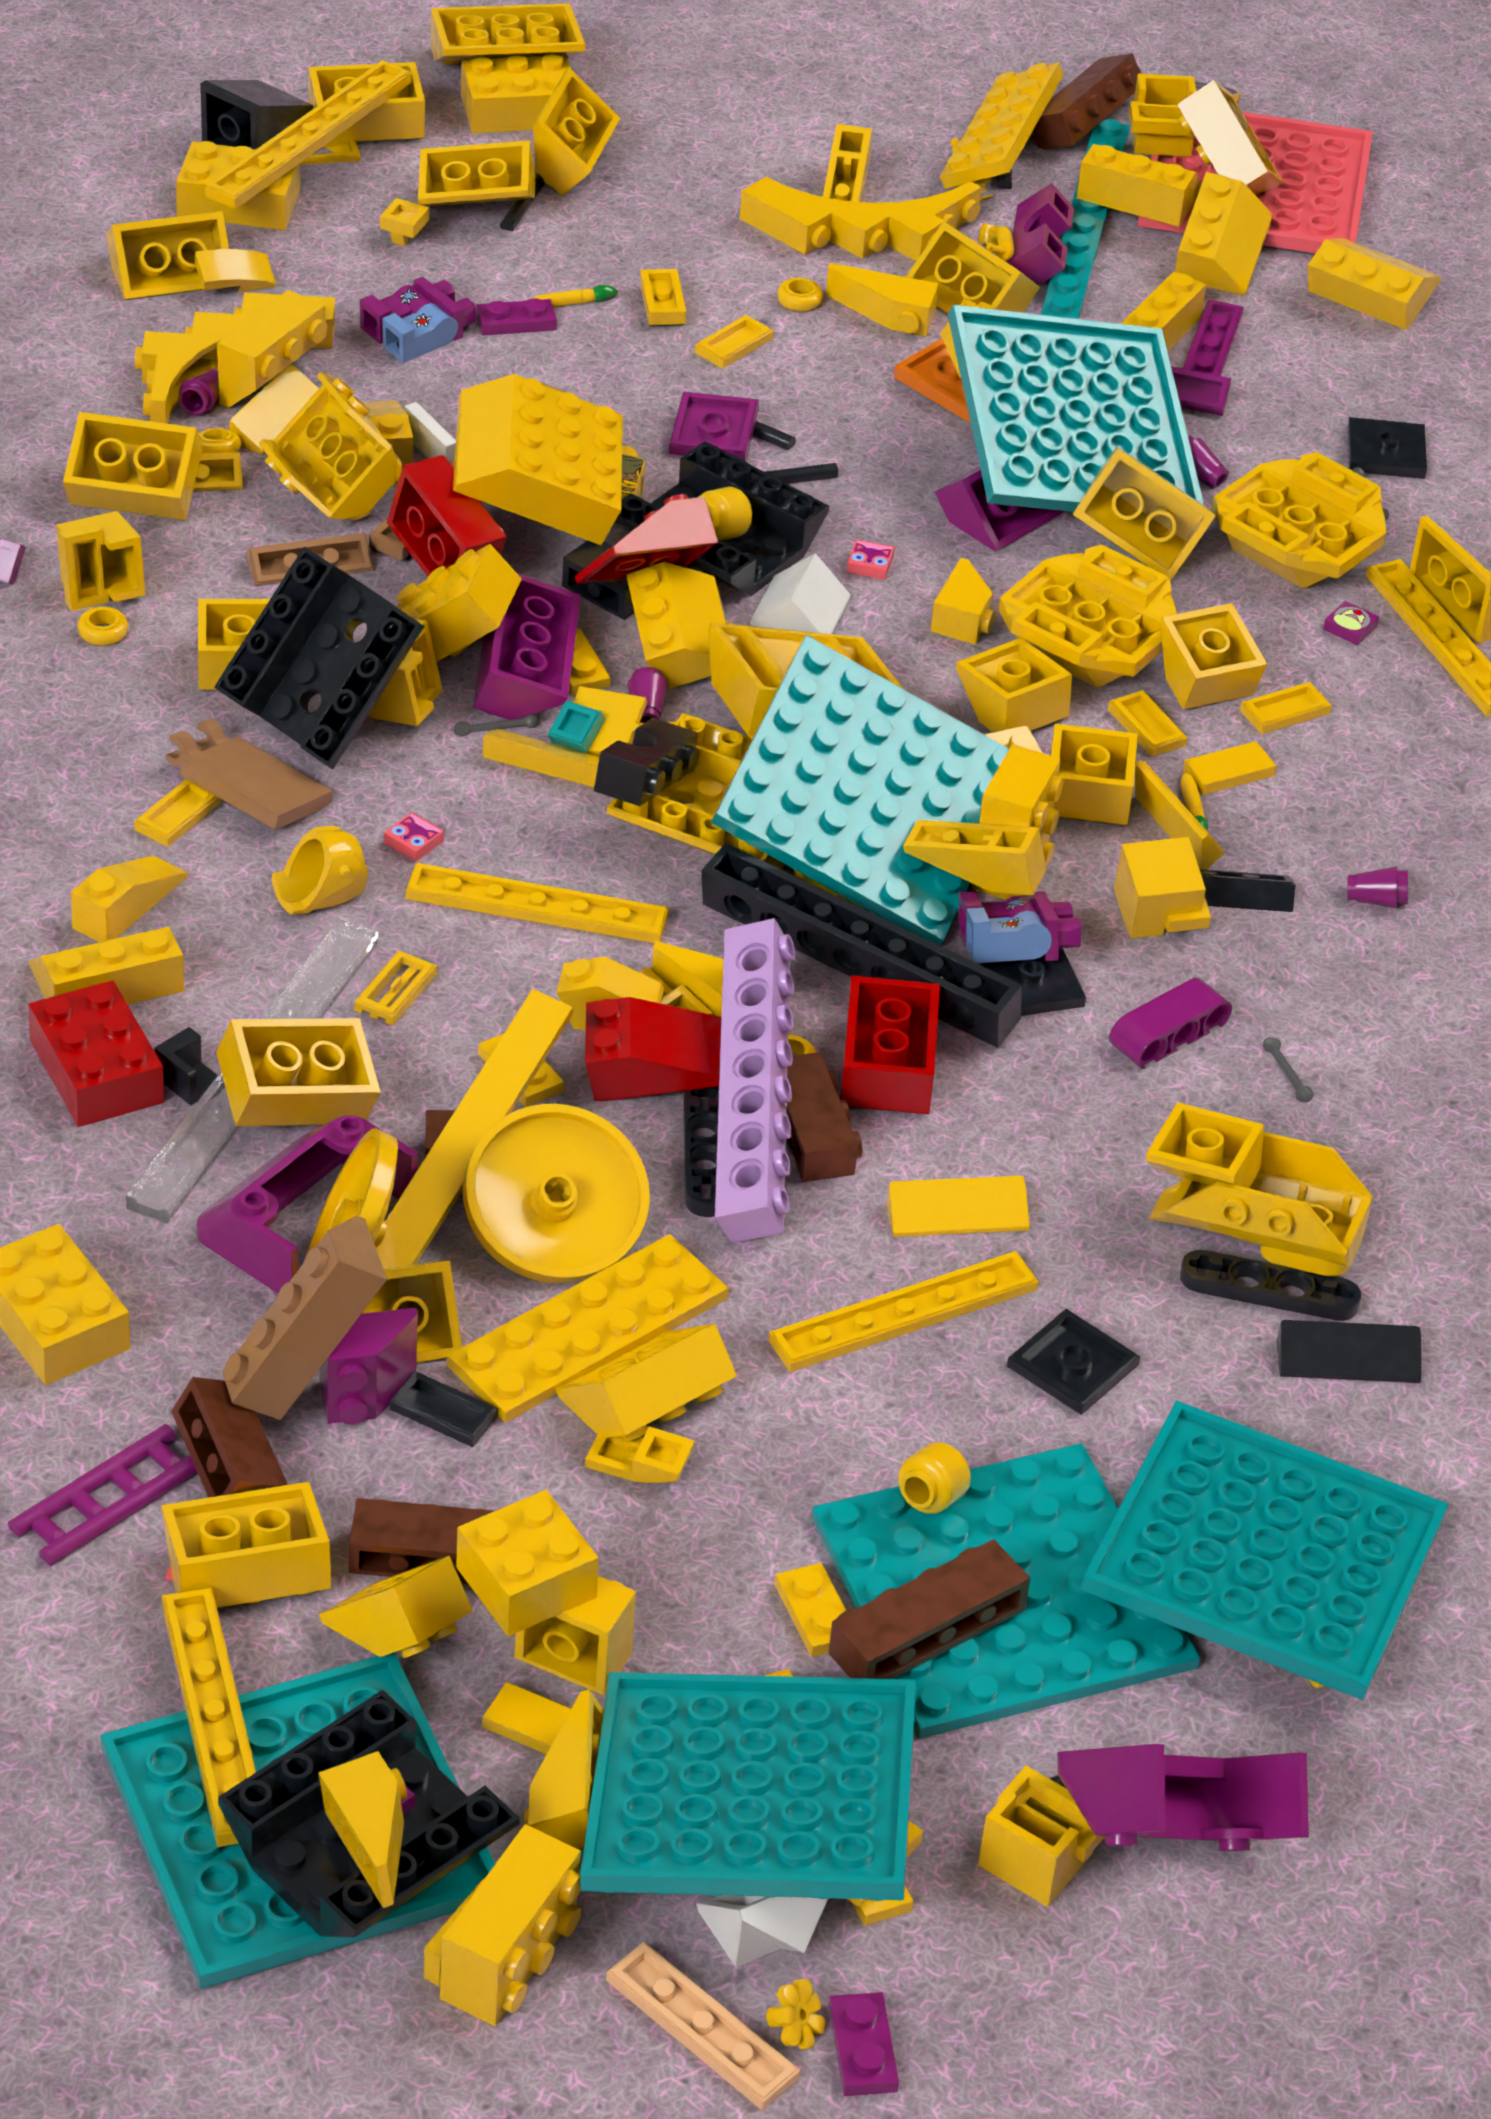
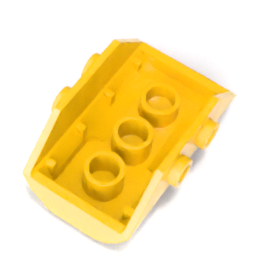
(334, 453)
(1300, 1208)

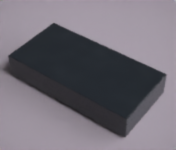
(443, 1409)

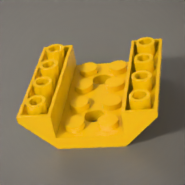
(702, 789)

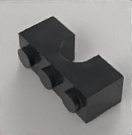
(655, 761)

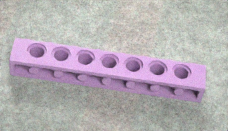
(754, 1081)

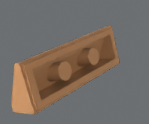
(271, 562)

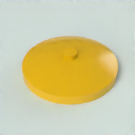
(362, 1187)
(556, 1193)

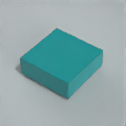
(576, 726)

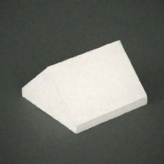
(803, 599)

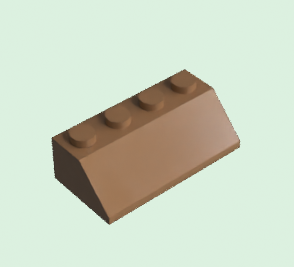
(306, 1321)

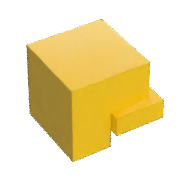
(1156, 114)
(100, 560)
(413, 686)
(1160, 888)
(1036, 1837)

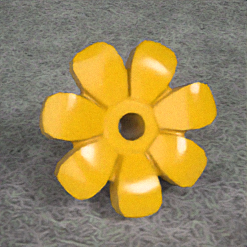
(797, 2014)

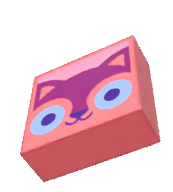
(870, 559)
(413, 836)

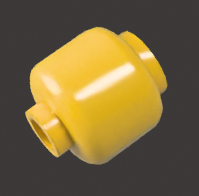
(728, 511)
(934, 1478)

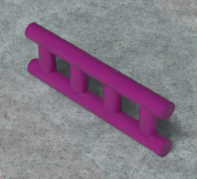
(101, 1519)

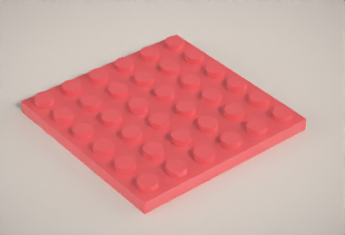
(1321, 178)

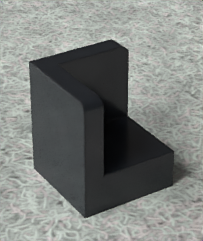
(183, 1066)

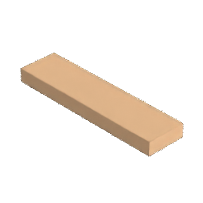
(703, 2025)

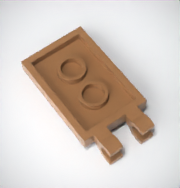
(247, 776)

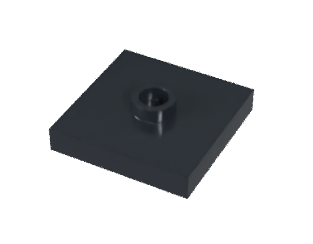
(1387, 447)
(1045, 984)

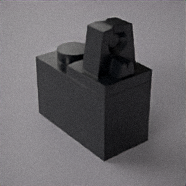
(609, 594)

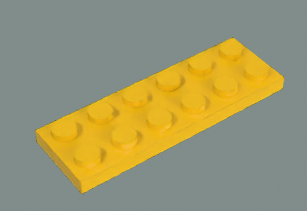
(1002, 124)
(587, 1326)

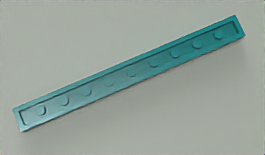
(1069, 287)

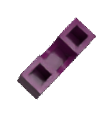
(1036, 233)

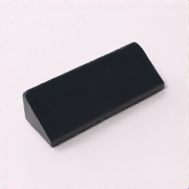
(1248, 890)
(1349, 1351)

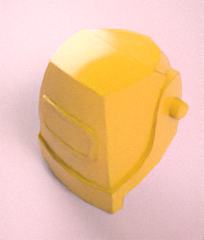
(321, 871)

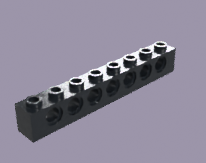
(861, 941)

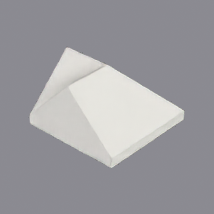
(759, 1924)

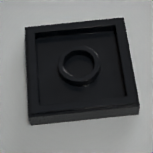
(1073, 1361)

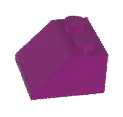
(369, 1365)

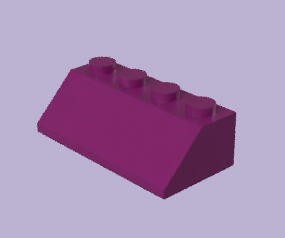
(991, 524)
(531, 653)

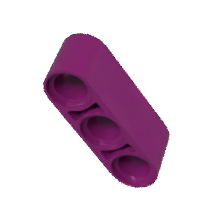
(1169, 1021)

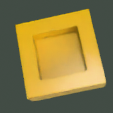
(404, 220)

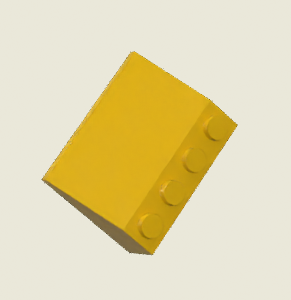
(504, 32)

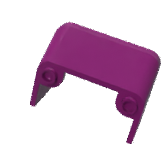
(239, 1220)
(1162, 1796)

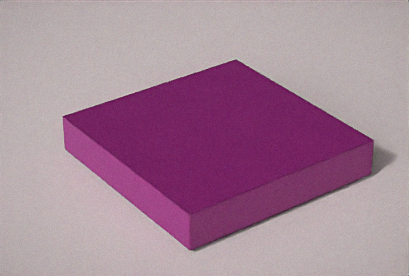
(714, 419)

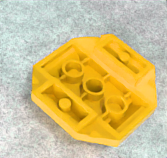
(1302, 518)
(1091, 613)

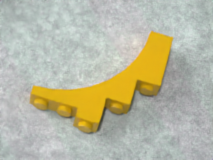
(859, 227)
(177, 357)

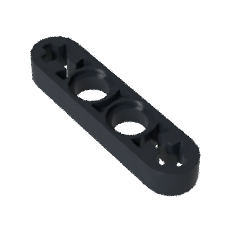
(700, 1148)
(1271, 1281)

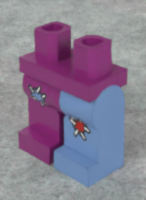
(416, 318)
(1016, 928)

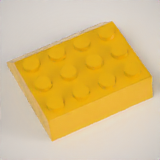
(540, 455)
(752, 661)

